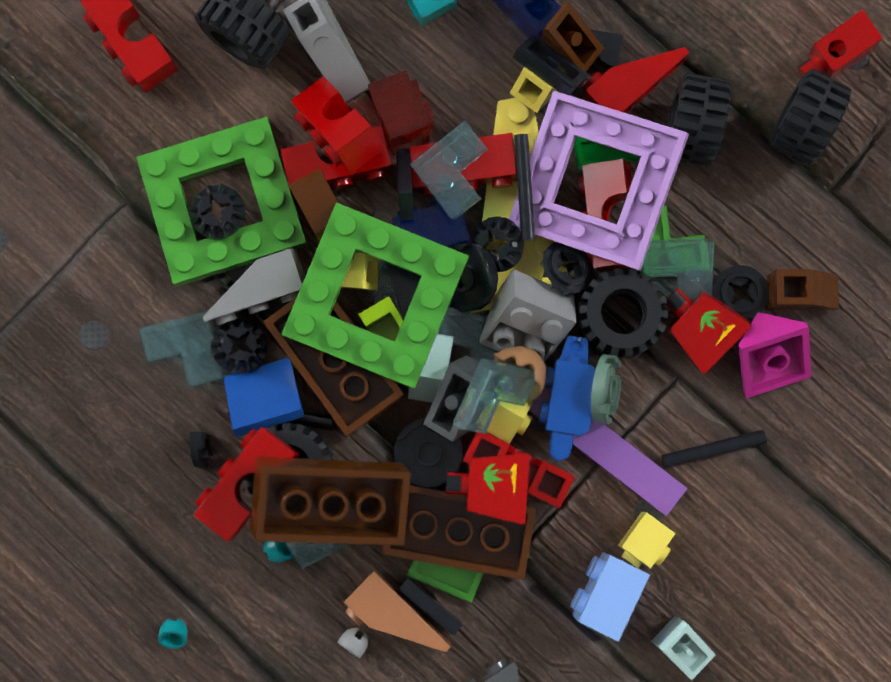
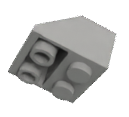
(528, 316)

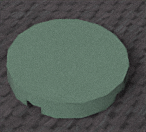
(605, 389)

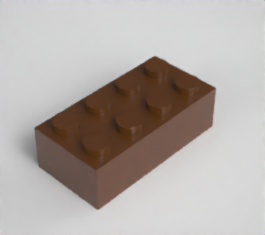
(346, 390)
(329, 501)
(449, 535)

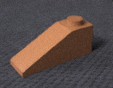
(388, 611)

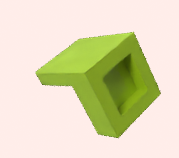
(382, 319)

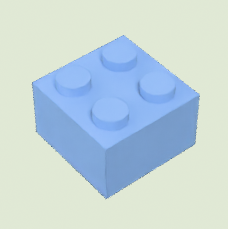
(608, 595)

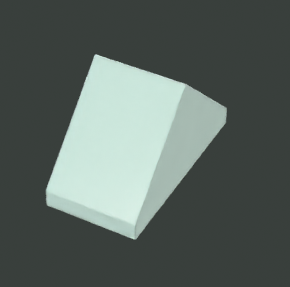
(433, 370)
(683, 647)

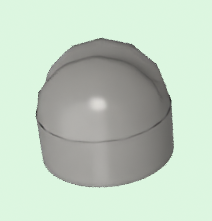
(353, 644)

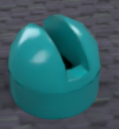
(277, 551)
(173, 634)

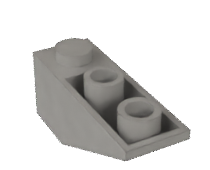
(327, 46)
(264, 281)

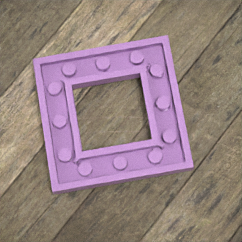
(659, 153)

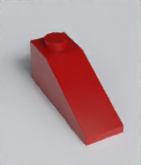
(631, 82)

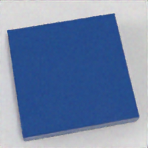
(263, 397)

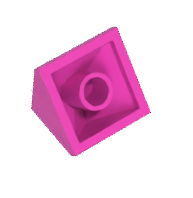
(774, 354)

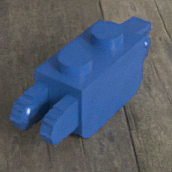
(569, 402)

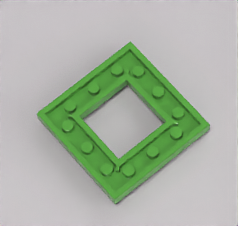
(168, 167)
(355, 231)

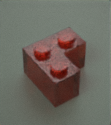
(401, 112)

